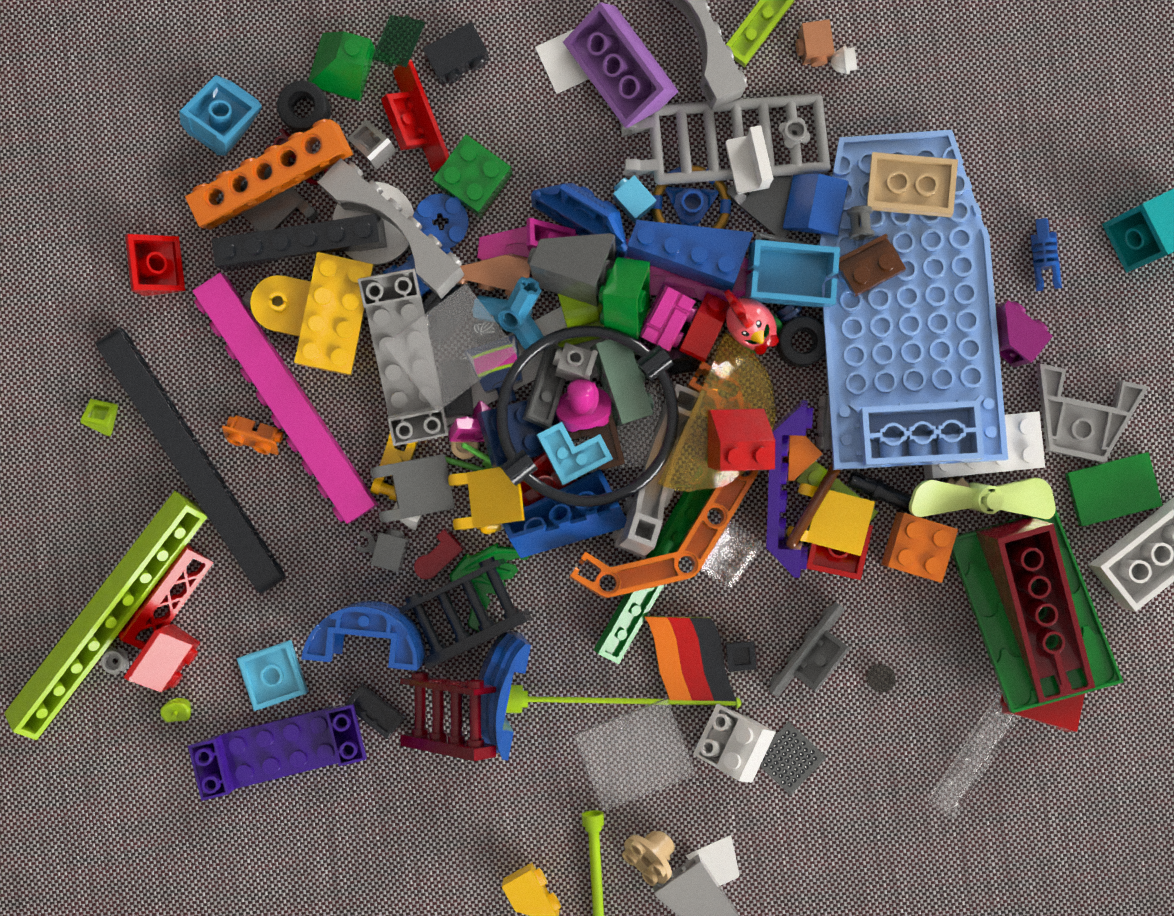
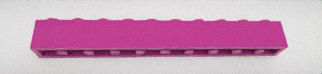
(285, 398)

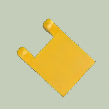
(491, 497)
(839, 521)

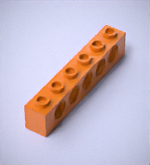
(204, 196)

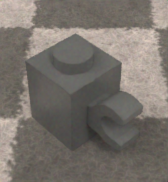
(388, 550)

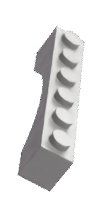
(720, 77)
(352, 192)
(648, 503)

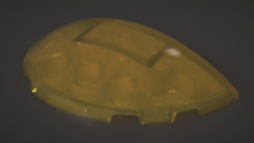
(731, 382)

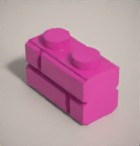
(667, 318)

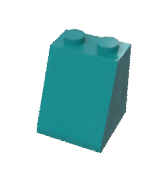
(1143, 232)

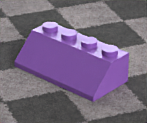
(619, 65)

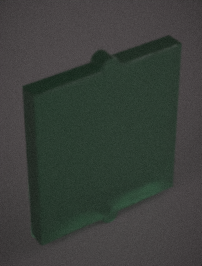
(398, 40)

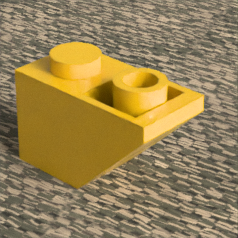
(529, 894)

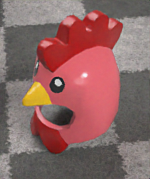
(747, 321)

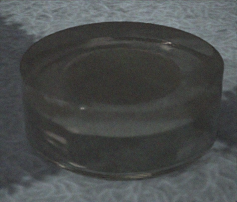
(880, 677)

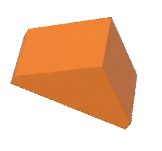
(800, 455)

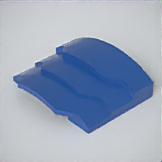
(505, 657)

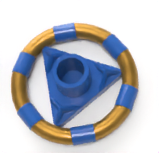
(693, 203)

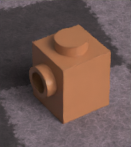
(815, 43)

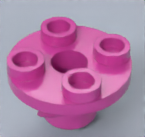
(583, 406)

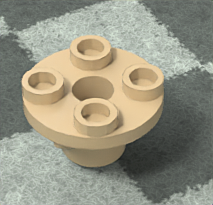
(650, 856)

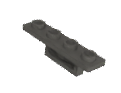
(815, 657)

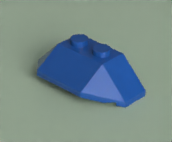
(582, 211)

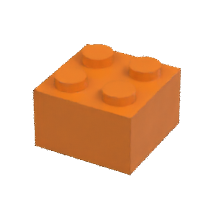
(919, 546)

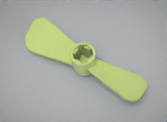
(1024, 497)

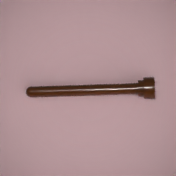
(812, 507)

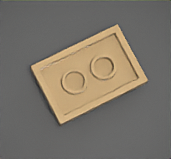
(912, 184)

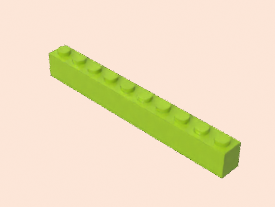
(105, 616)

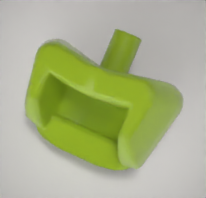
(176, 710)

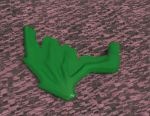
(482, 584)

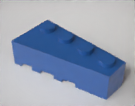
(693, 252)
(556, 524)

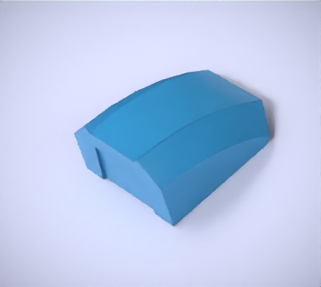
(219, 114)

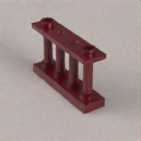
(437, 740)

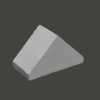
(372, 144)

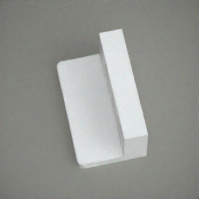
(749, 161)

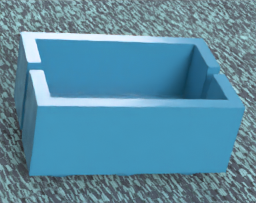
(792, 273)

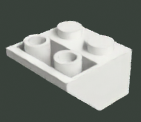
(734, 743)

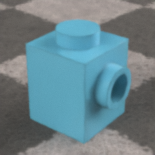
(633, 198)

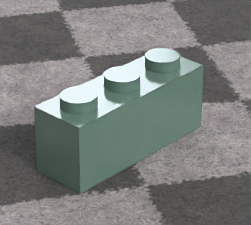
(622, 382)

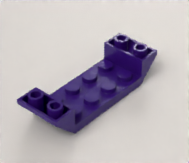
(795, 424)
(276, 750)

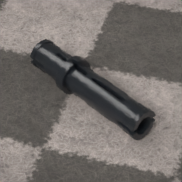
(878, 490)

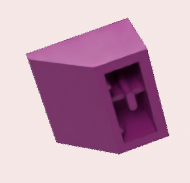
(1019, 335)

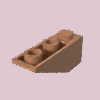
(497, 272)

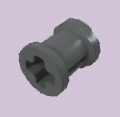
(864, 232)

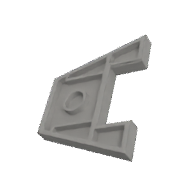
(1079, 426)

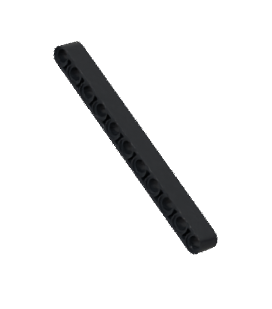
(190, 460)

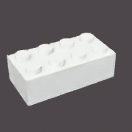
(1023, 446)
(1140, 561)

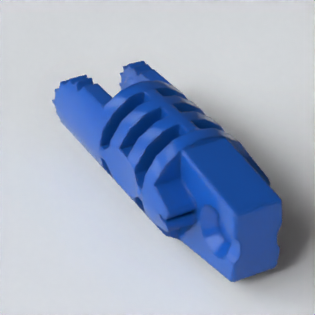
(1045, 254)

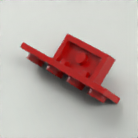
(413, 118)

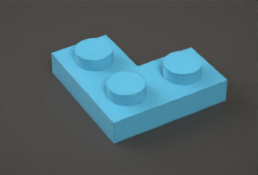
(572, 461)

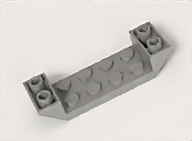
(391, 306)

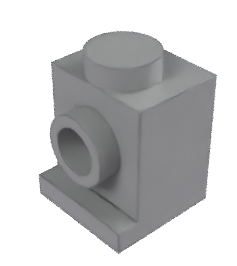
(571, 370)

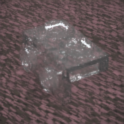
(731, 555)

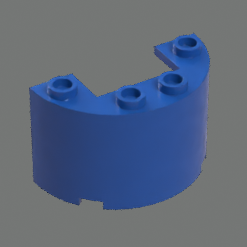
(368, 620)

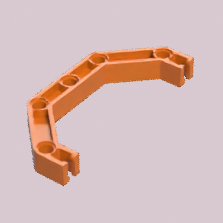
(695, 545)

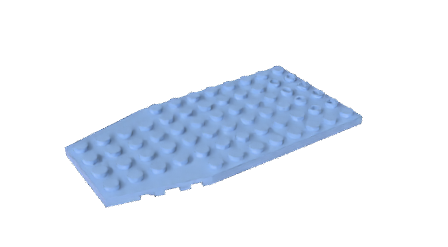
(919, 353)

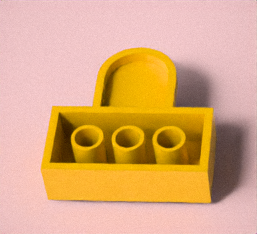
(320, 312)

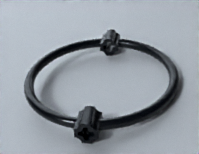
(652, 364)

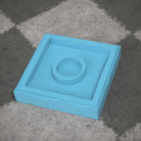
(272, 675)

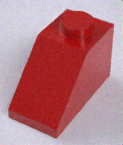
(705, 327)

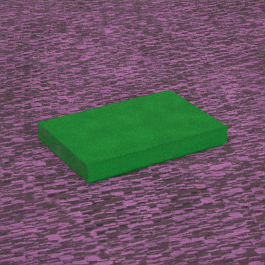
(1113, 489)

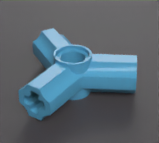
(516, 312)

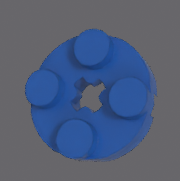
(450, 209)

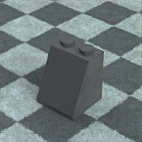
(574, 265)

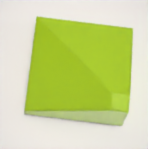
(100, 416)

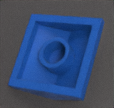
(816, 204)

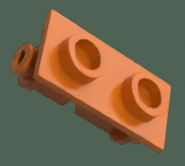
(240, 432)

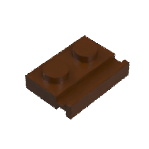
(870, 265)

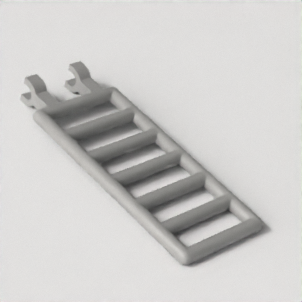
(656, 164)

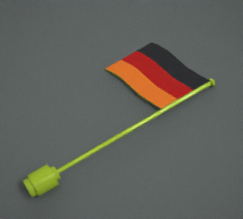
(687, 660)

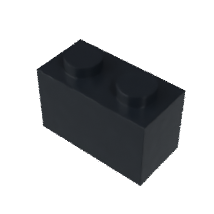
(456, 54)

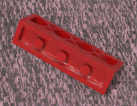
(156, 597)

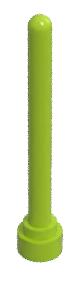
(593, 823)

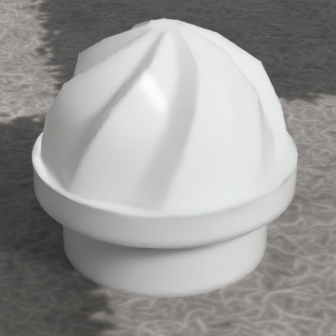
(844, 60)

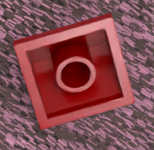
(154, 264)

